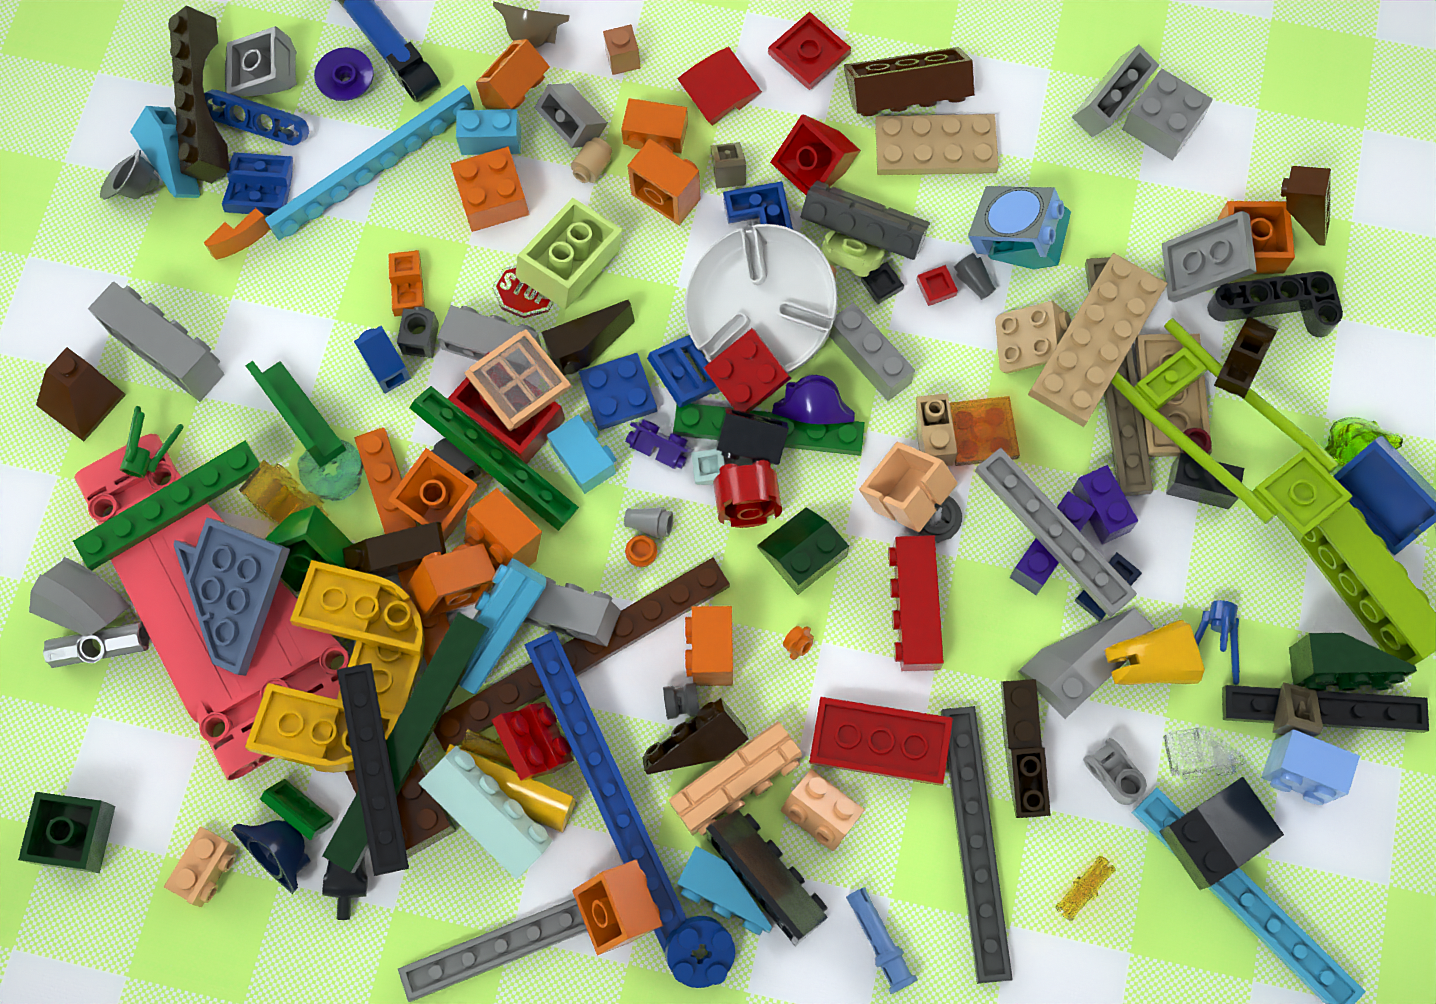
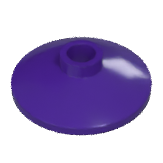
(339, 65)

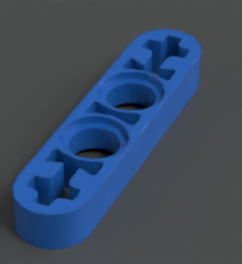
(253, 118)

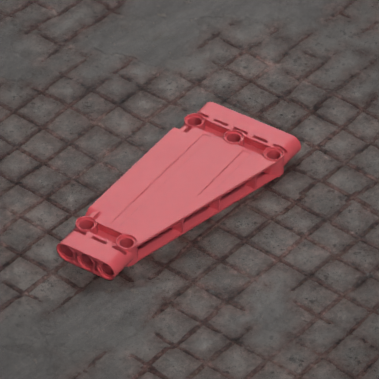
(159, 593)

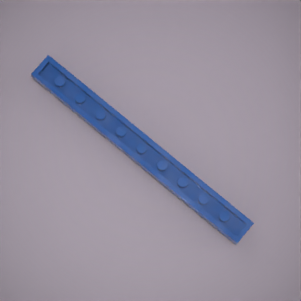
(603, 776)

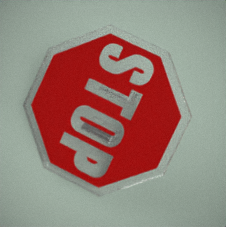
(517, 296)

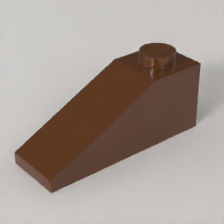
(1309, 199)

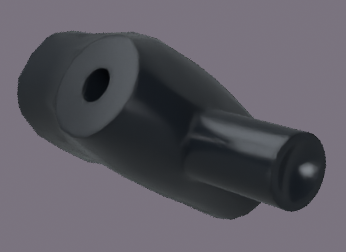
(344, 886)

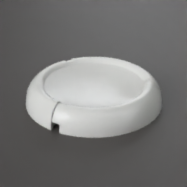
(766, 283)

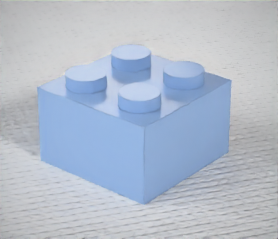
(1310, 767)

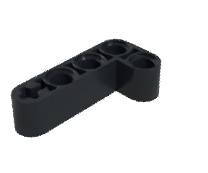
(1234, 301)

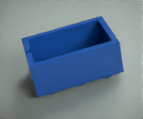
(1389, 494)

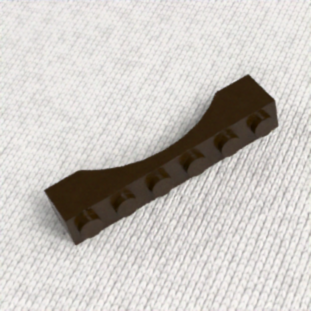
(201, 146)

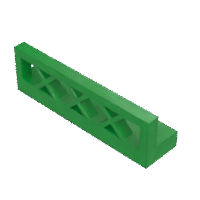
(298, 412)

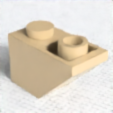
(935, 427)

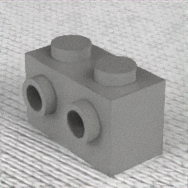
(570, 114)

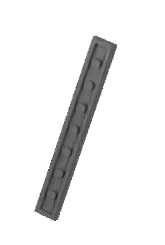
(977, 849)

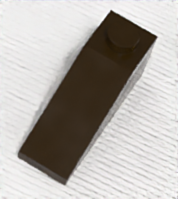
(585, 338)
(395, 551)

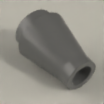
(974, 274)

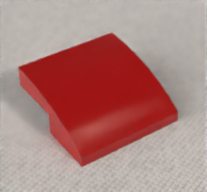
(719, 85)

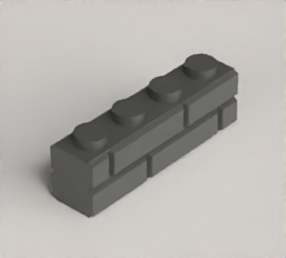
(864, 220)

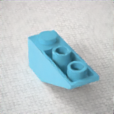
(158, 139)
(715, 882)

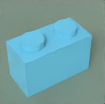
(488, 131)
(582, 454)

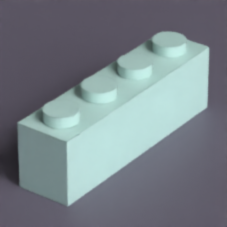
(486, 812)

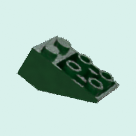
(1344, 662)

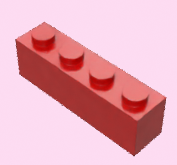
(917, 603)

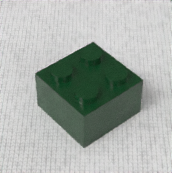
(67, 832)

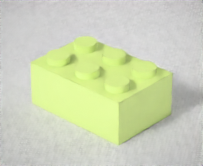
(568, 253)

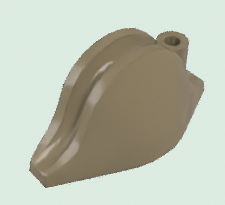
(531, 25)

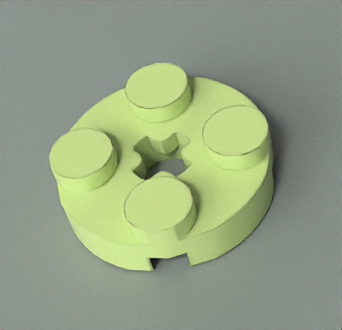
(852, 253)

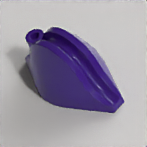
(813, 401)

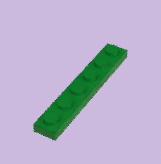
(841, 438)
(494, 457)
(166, 506)

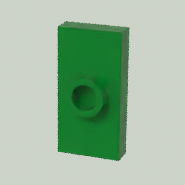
(297, 809)

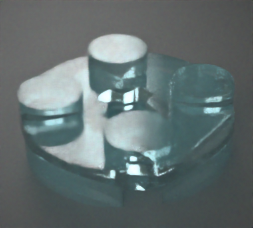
(328, 486)

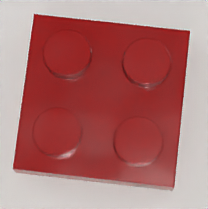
(809, 50)
(747, 372)

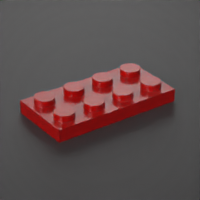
(881, 741)

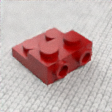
(533, 741)

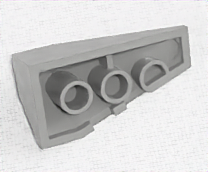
(1078, 664)

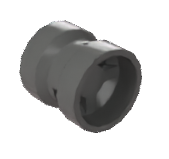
(688, 699)

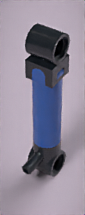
(402, 57)

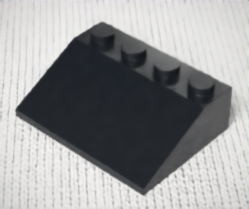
(765, 875)

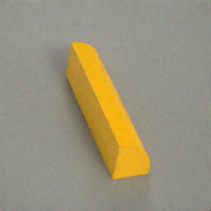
(538, 800)

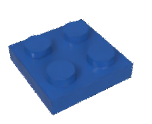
(618, 391)

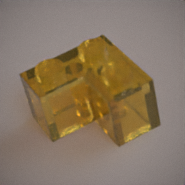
(276, 493)

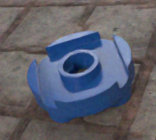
(711, 968)

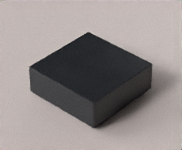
(882, 283)

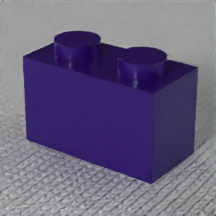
(1113, 512)

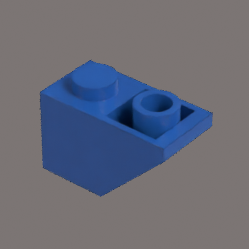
(382, 359)

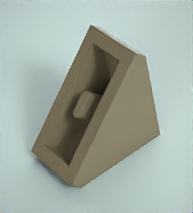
(728, 165)
(1297, 710)

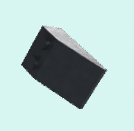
(1221, 834)

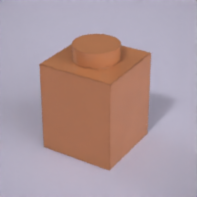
(621, 49)

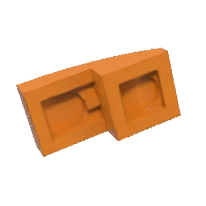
(228, 241)
(406, 281)

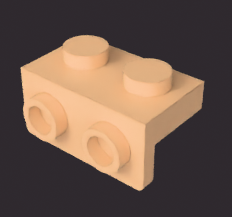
(822, 810)

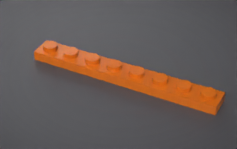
(383, 478)

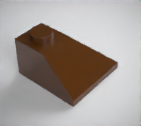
(77, 394)

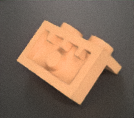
(201, 867)

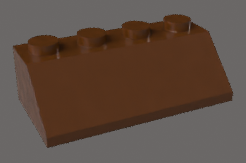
(910, 81)

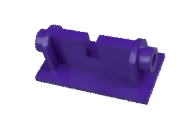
(670, 447)

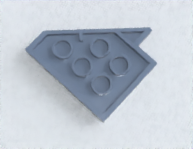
(231, 589)

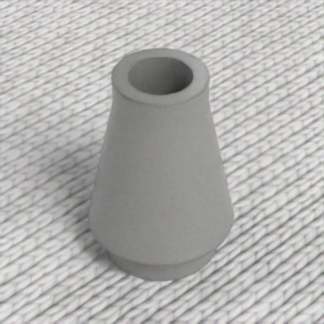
(651, 521)

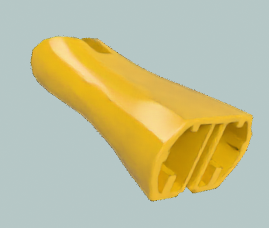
(1158, 656)

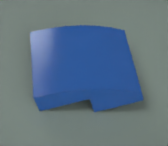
(257, 183)

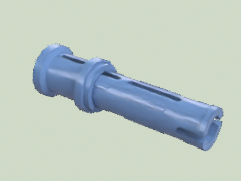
(888, 955)

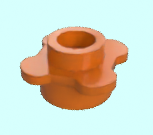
(798, 641)

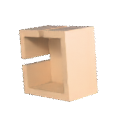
(908, 486)

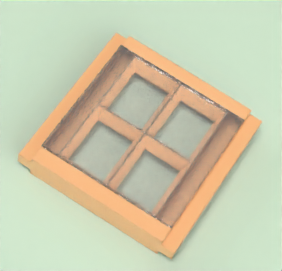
(517, 379)

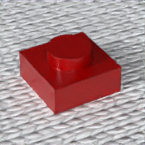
(937, 285)

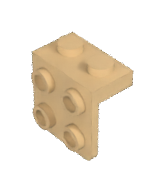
(1029, 335)

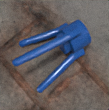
(1224, 621)

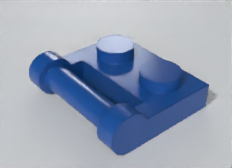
(678, 372)

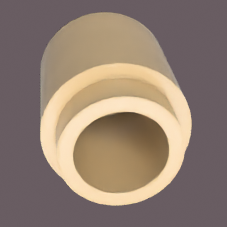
(591, 160)

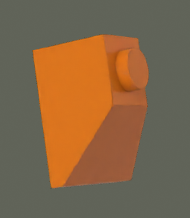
(434, 493)

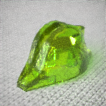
(1352, 435)

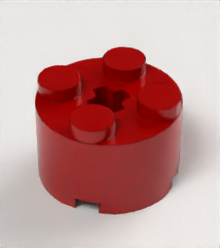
(747, 494)

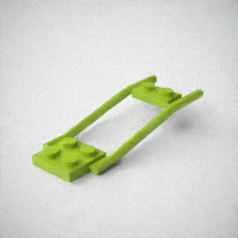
(1297, 493)

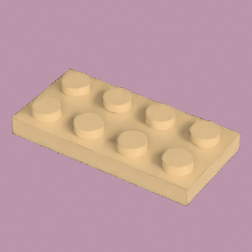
(936, 144)
(1186, 409)

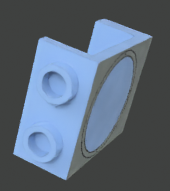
(1016, 215)

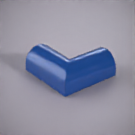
(761, 201)

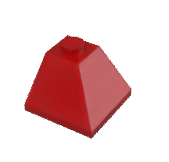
(814, 153)

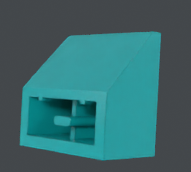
(1026, 254)

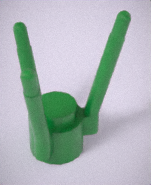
(136, 459)

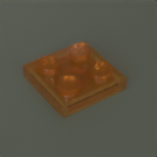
(983, 428)

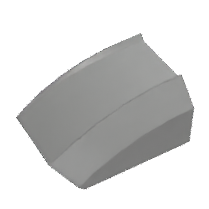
(260, 64)
(75, 598)

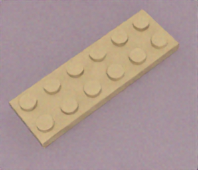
(1097, 340)

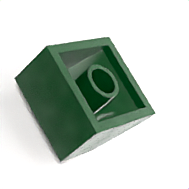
(804, 549)

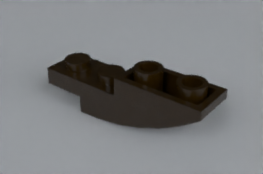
(1246, 357)
(1024, 748)

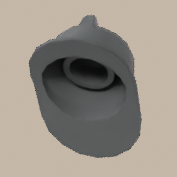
(130, 178)

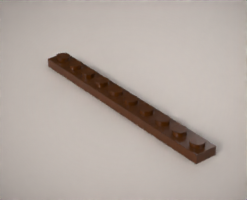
(632, 625)

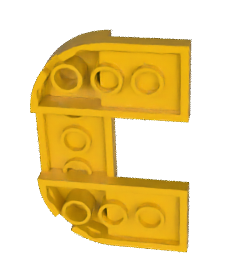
(387, 635)

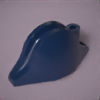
(276, 848)

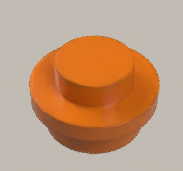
(641, 551)

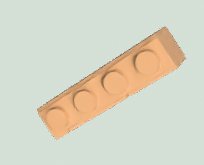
(736, 778)

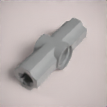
(80, 649)

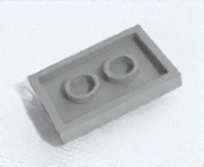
(1209, 257)

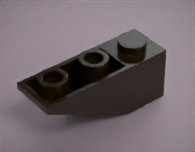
(702, 740)

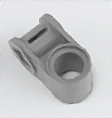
(1114, 770)

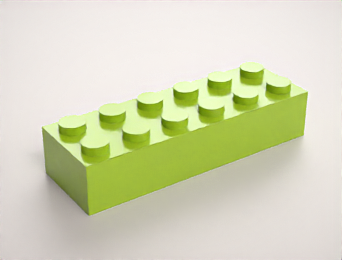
(1373, 585)

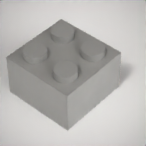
(1167, 114)

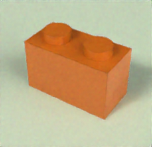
(656, 122)

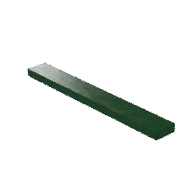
(412, 730)

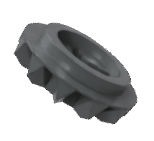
(951, 515)

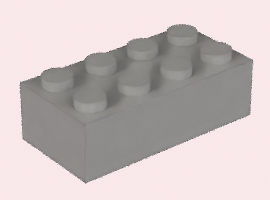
(157, 340)

